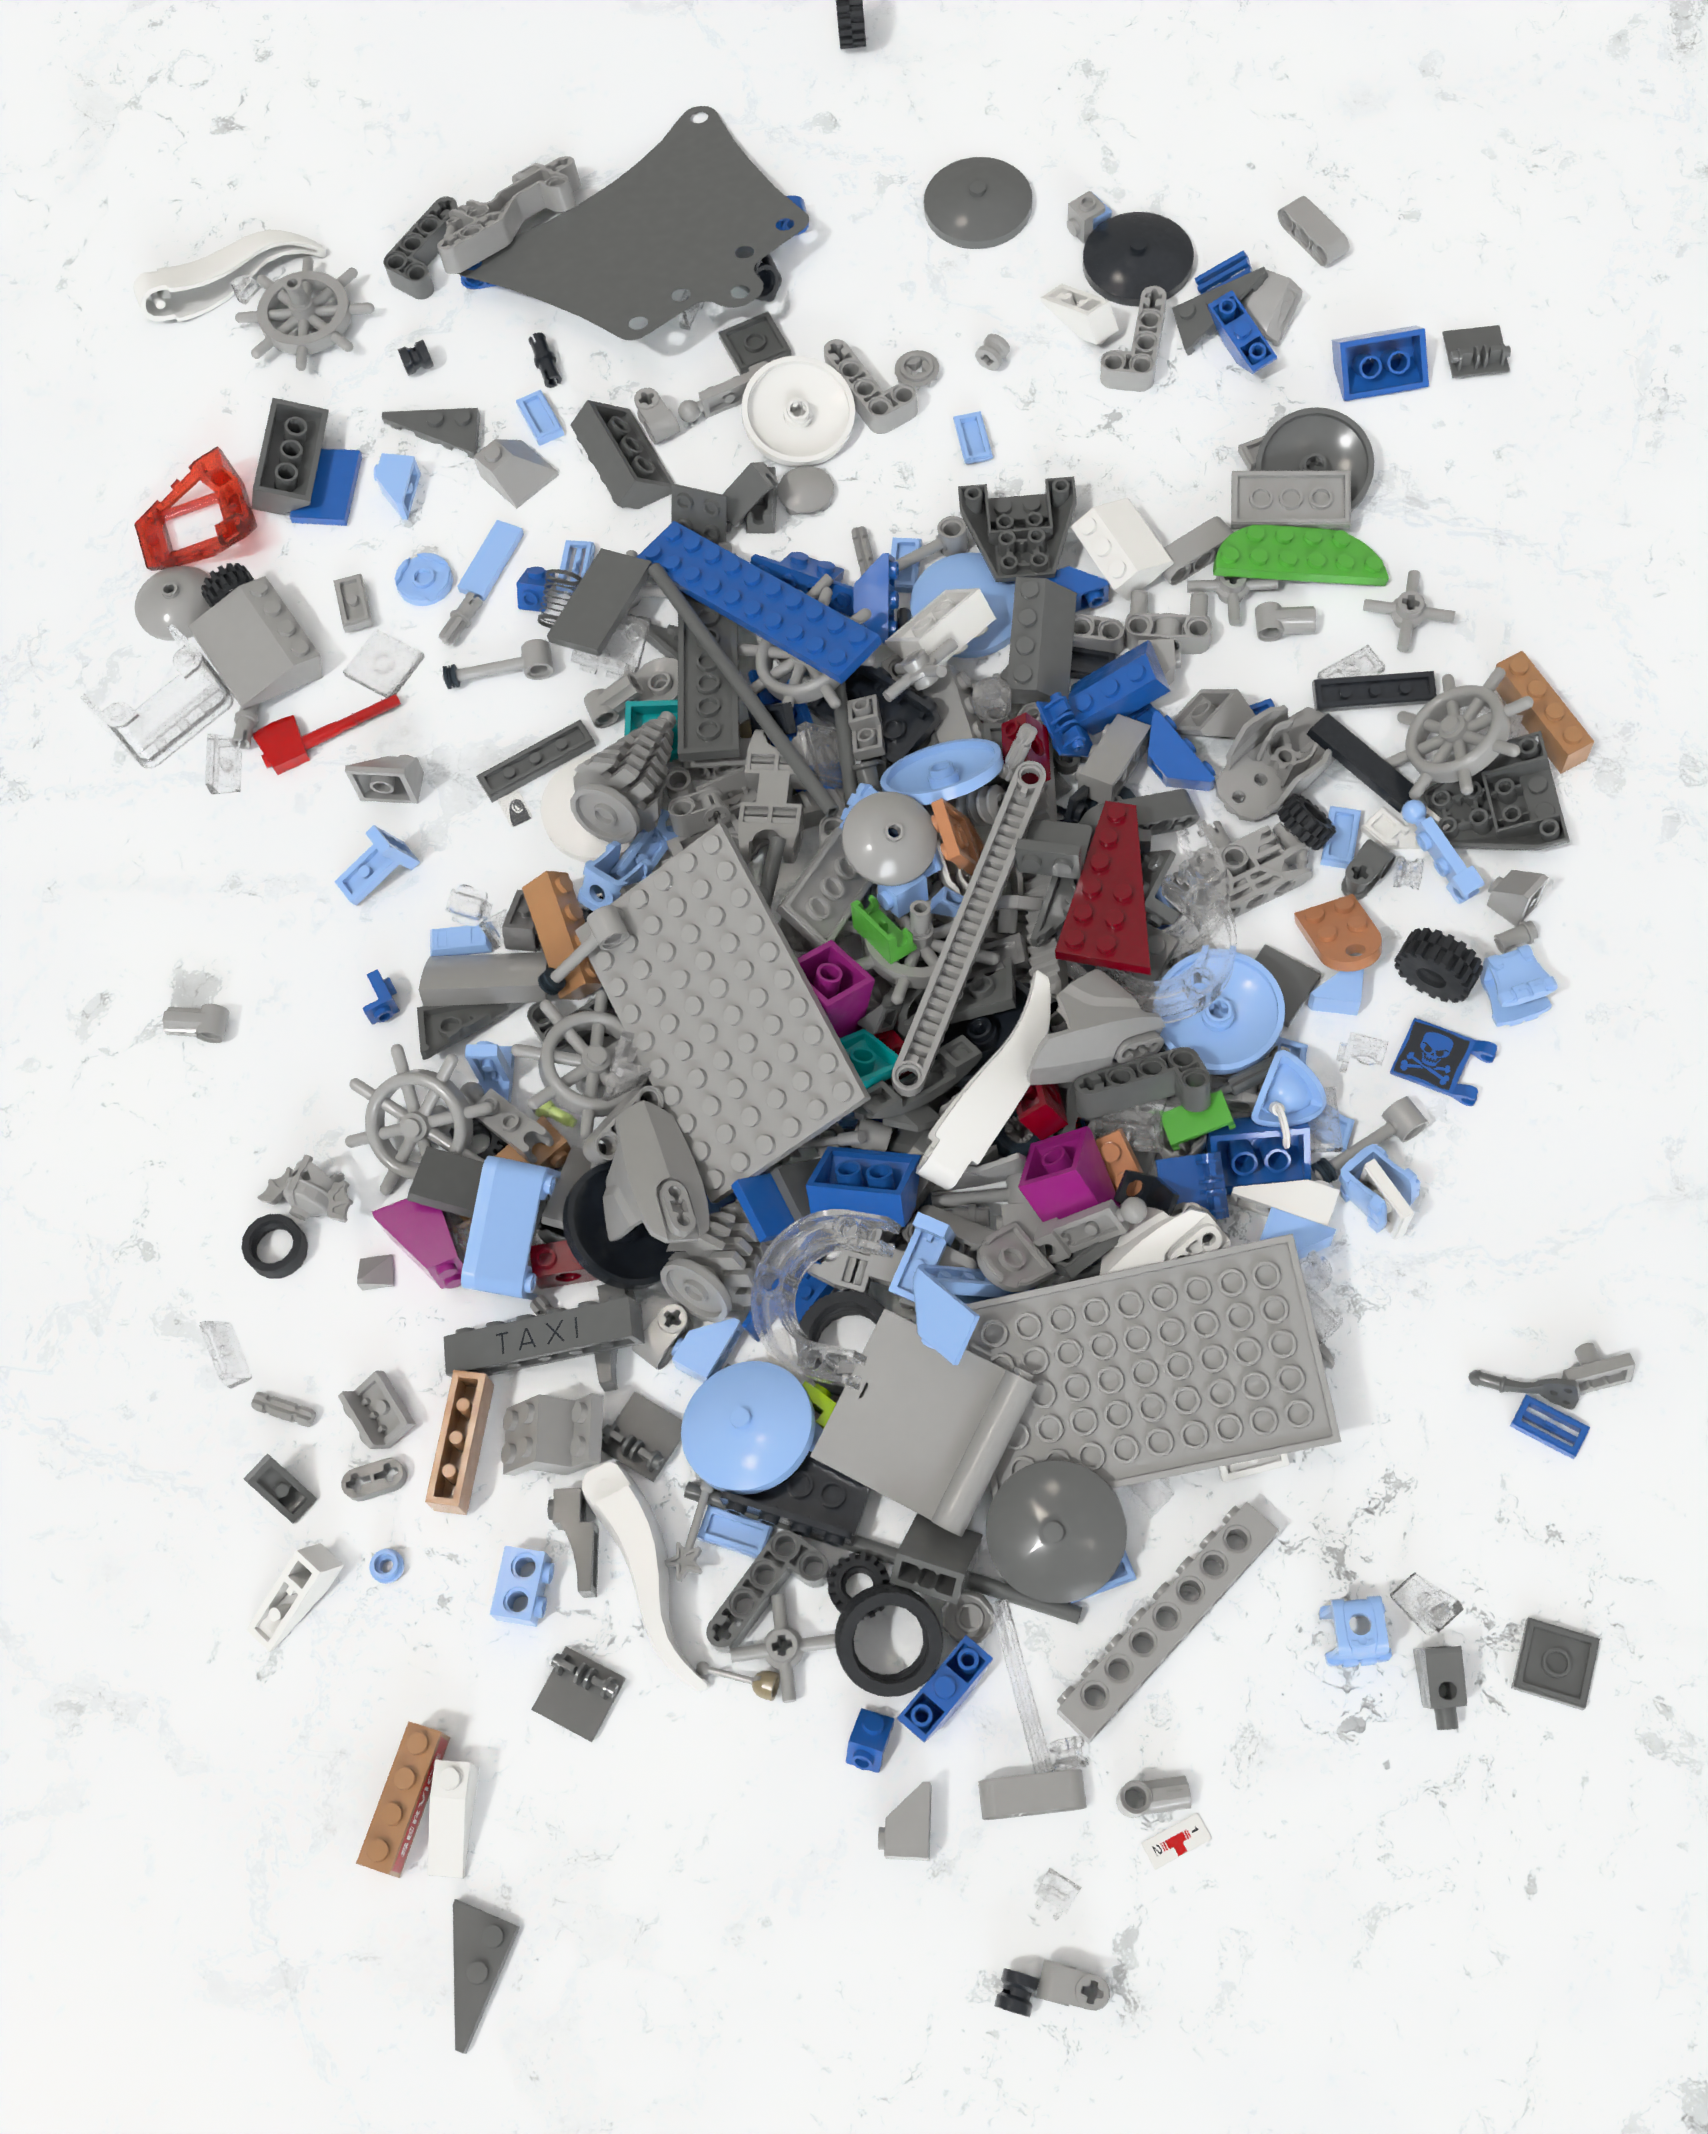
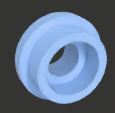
(378, 1561)

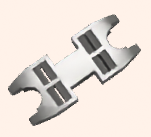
(773, 810)
(874, 1268)

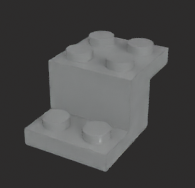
(552, 1435)

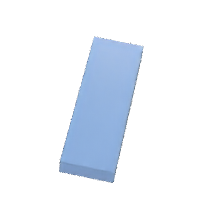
(490, 559)

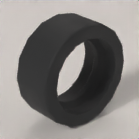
(258, 1230)

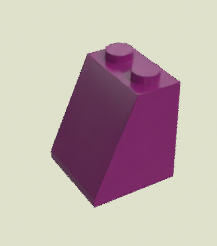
(839, 986)
(1065, 1175)
(425, 1238)

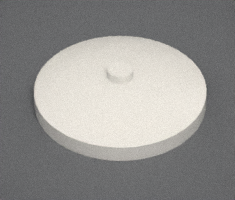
(798, 411)
(560, 822)

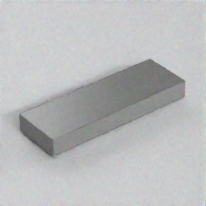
(573, 1169)

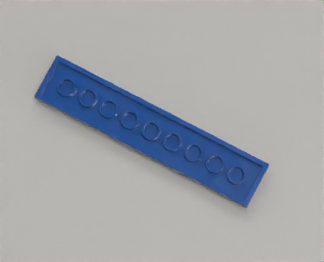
(762, 603)

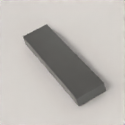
(536, 760)

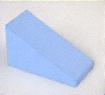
(946, 902)

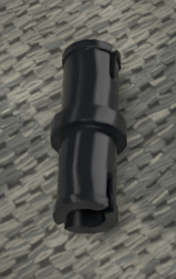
(545, 360)

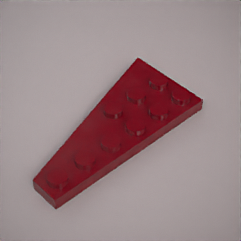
(1108, 906)

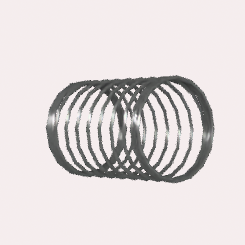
(561, 581)

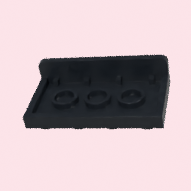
(905, 719)
(810, 1502)

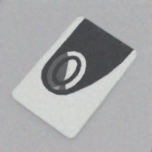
(514, 808)

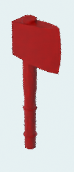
(285, 746)

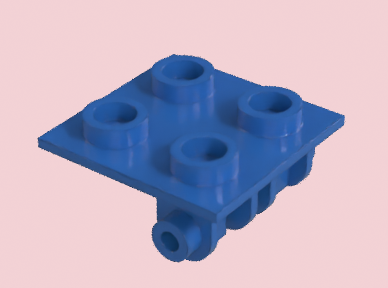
(1066, 734)
(1197, 1180)

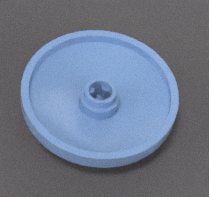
(969, 572)
(944, 770)
(1237, 1025)
(748, 1427)

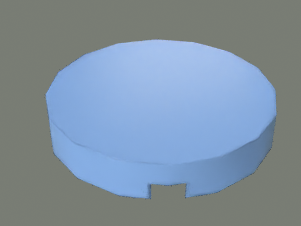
(424, 579)

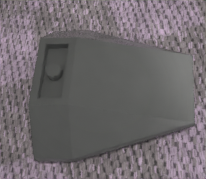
(1020, 532)
(1510, 803)

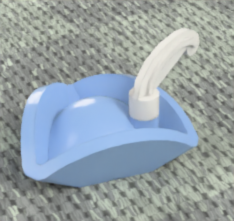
(1288, 1095)

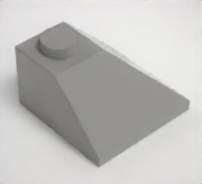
(514, 470)
(1214, 714)
(387, 779)

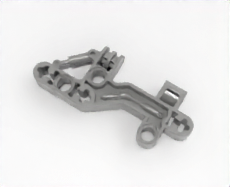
(487, 227)

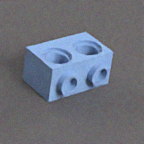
(512, 1586)

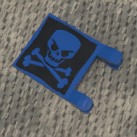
(1437, 1059)

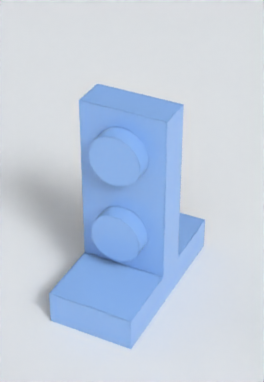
(375, 865)
(492, 1066)
(924, 1248)

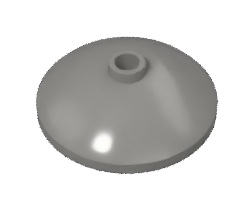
(169, 599)
(877, 854)

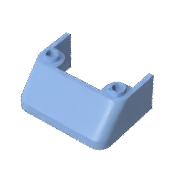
(505, 1227)
(941, 1306)

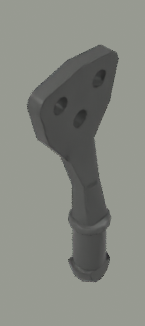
(1555, 1390)

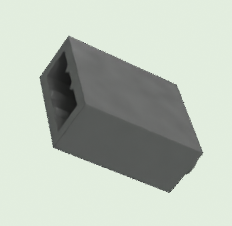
(935, 1560)

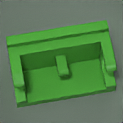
(881, 931)
(1186, 1125)

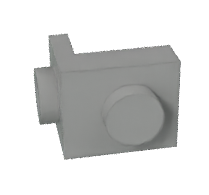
(1081, 215)

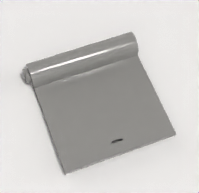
(924, 1425)

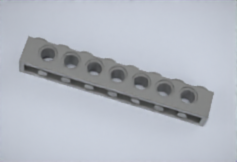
(1089, 1719)

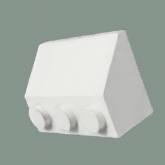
(1122, 546)
(953, 614)

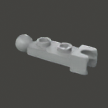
(718, 397)
(508, 1121)
(1089, 1227)

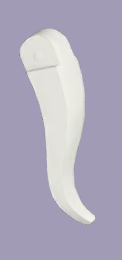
(204, 284)
(989, 1098)
(637, 1533)

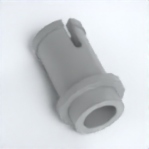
(1514, 937)

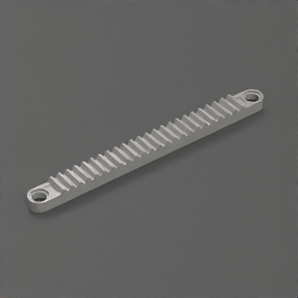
(968, 930)
(1044, 957)

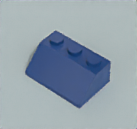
(1381, 362)
(1118, 688)
(1257, 1155)
(865, 1182)

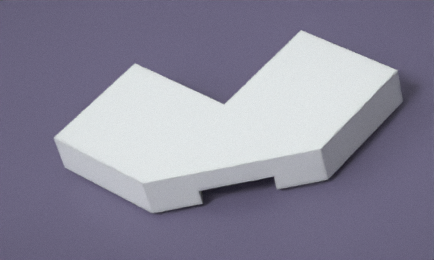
(1392, 833)

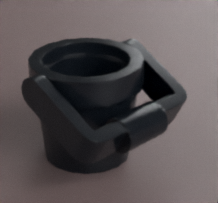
(770, 276)

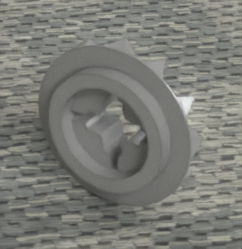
(912, 361)

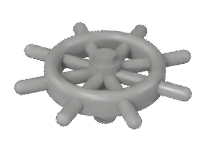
(304, 313)
(795, 690)
(1458, 733)
(927, 943)
(591, 1062)
(416, 1122)

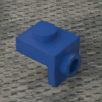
(531, 588)
(385, 1006)
(869, 1740)

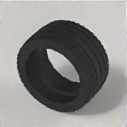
(834, 1307)
(907, 1679)

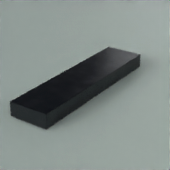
(1373, 691)
(1361, 761)

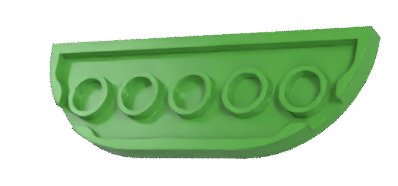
(1299, 556)

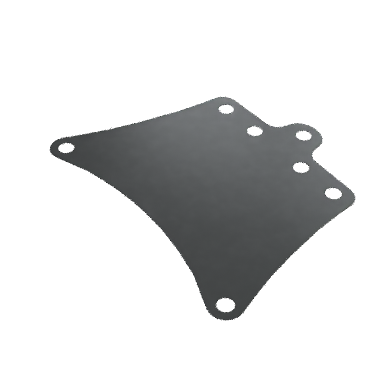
(654, 232)

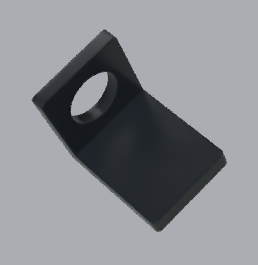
(1076, 806)
(1153, 1191)

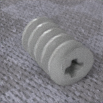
(981, 804)

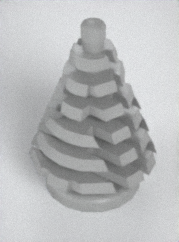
(625, 783)
(717, 1269)

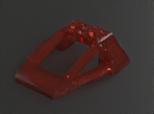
(230, 494)

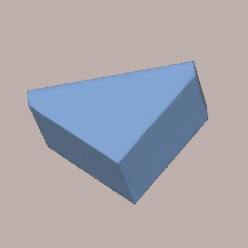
(1339, 994)

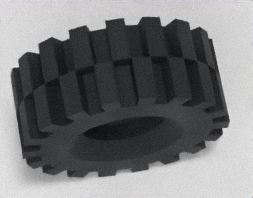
(851, 23)
(1438, 965)

